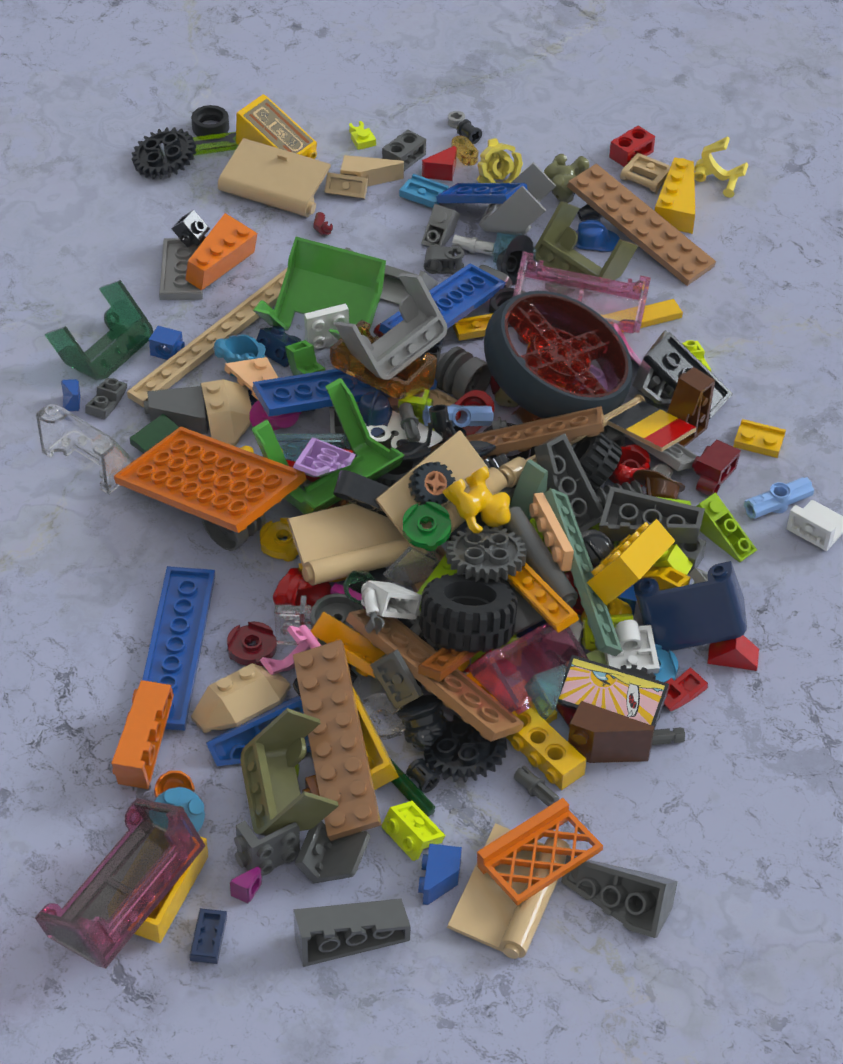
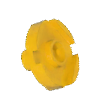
(272, 545)

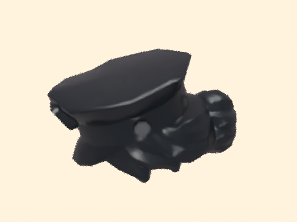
(423, 721)

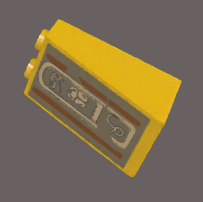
(269, 125)

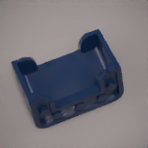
(694, 612)

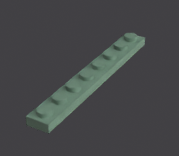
(595, 609)

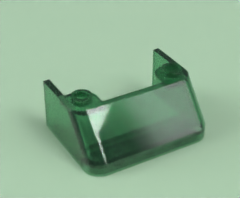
(127, 334)

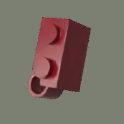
(715, 466)

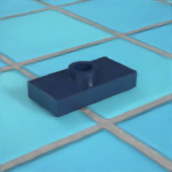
(208, 936)

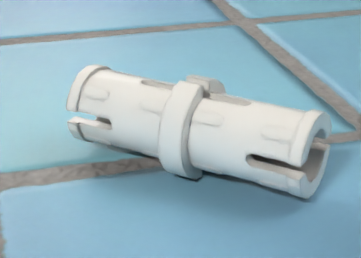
(473, 245)

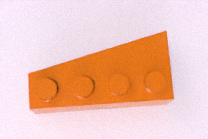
(220, 251)
(142, 734)

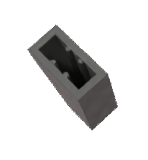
(180, 405)

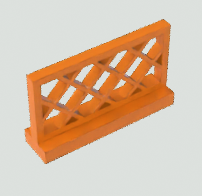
(523, 837)

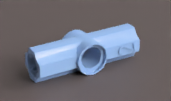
(469, 415)
(778, 497)

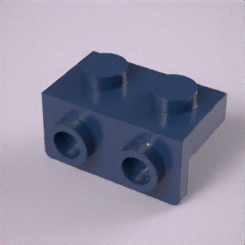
(275, 341)

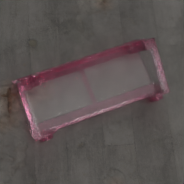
(612, 299)

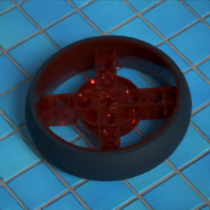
(561, 344)

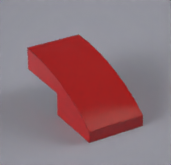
(684, 689)

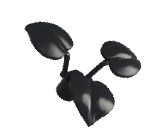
(444, 427)

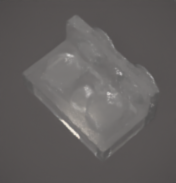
(291, 616)

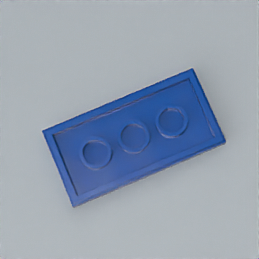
(479, 193)

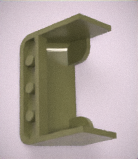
(558, 245)
(272, 779)

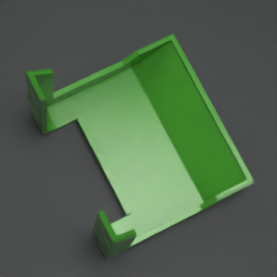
(323, 278)
(371, 461)

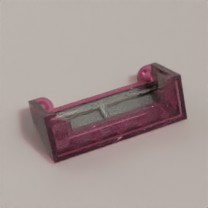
(125, 883)

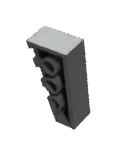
(629, 510)

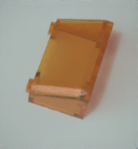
(407, 383)

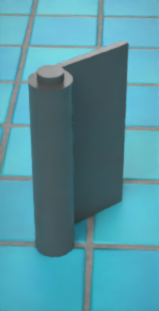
(541, 561)

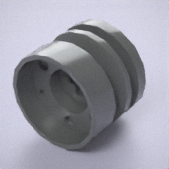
(461, 373)
(229, 539)

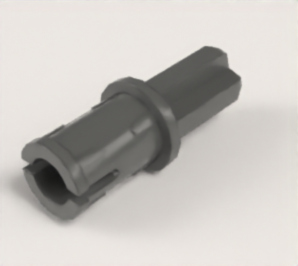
(409, 422)
(535, 786)

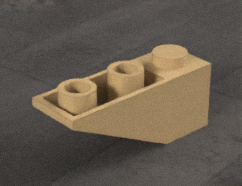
(375, 169)

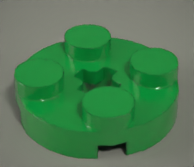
(426, 538)

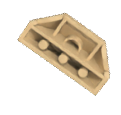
(226, 409)
(239, 698)

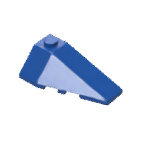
(227, 747)

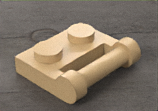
(646, 167)

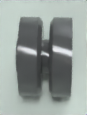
(335, 605)

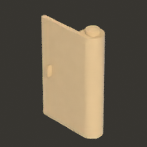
(273, 177)
(461, 460)
(344, 541)
(492, 916)

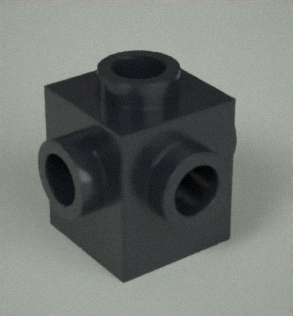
(191, 229)

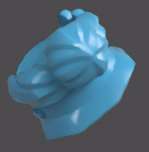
(239, 348)

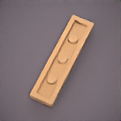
(552, 531)

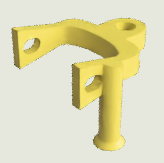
(708, 166)

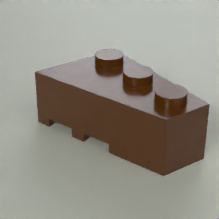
(693, 401)

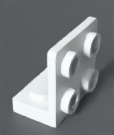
(816, 524)

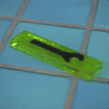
(215, 143)

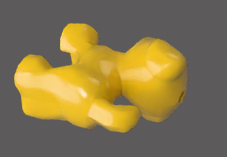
(492, 508)

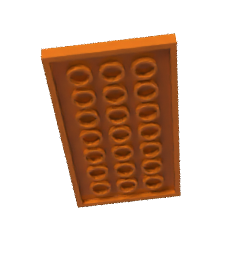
(210, 479)

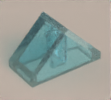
(545, 689)

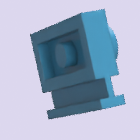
(422, 190)

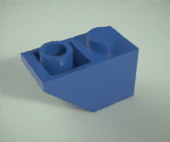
(442, 871)

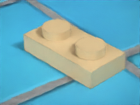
(346, 185)

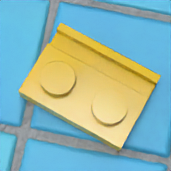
(759, 438)

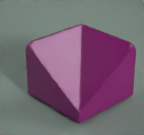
(246, 885)

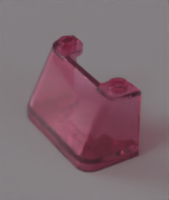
(510, 668)

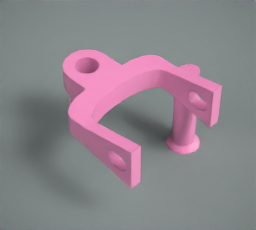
(306, 641)

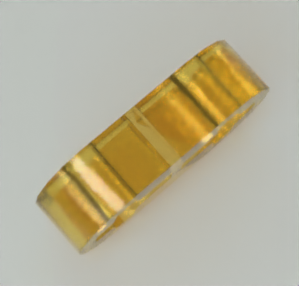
(466, 151)

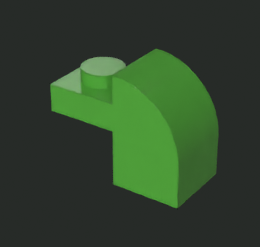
(302, 358)

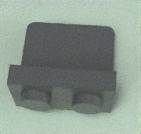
(268, 851)
(330, 860)

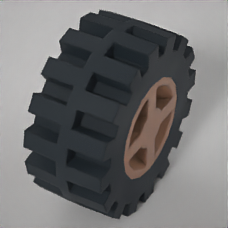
(436, 476)

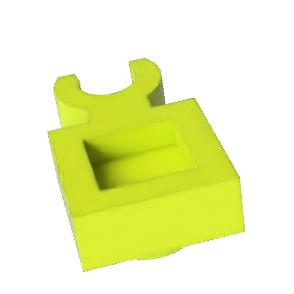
(362, 137)

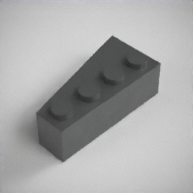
(568, 477)
(349, 929)

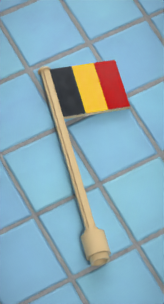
(633, 418)

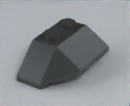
(650, 383)

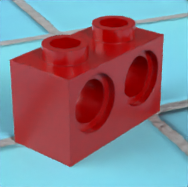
(630, 143)

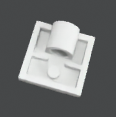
(321, 321)
(637, 647)

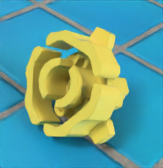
(497, 163)

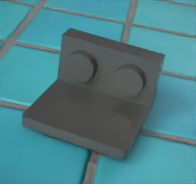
(396, 679)

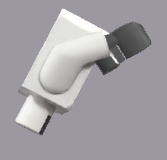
(390, 601)

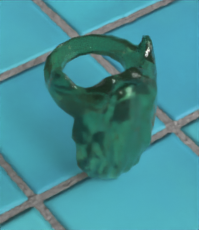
(355, 581)

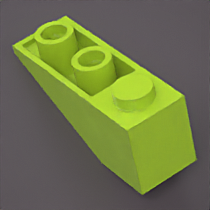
(724, 530)

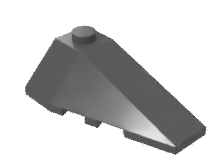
(630, 896)

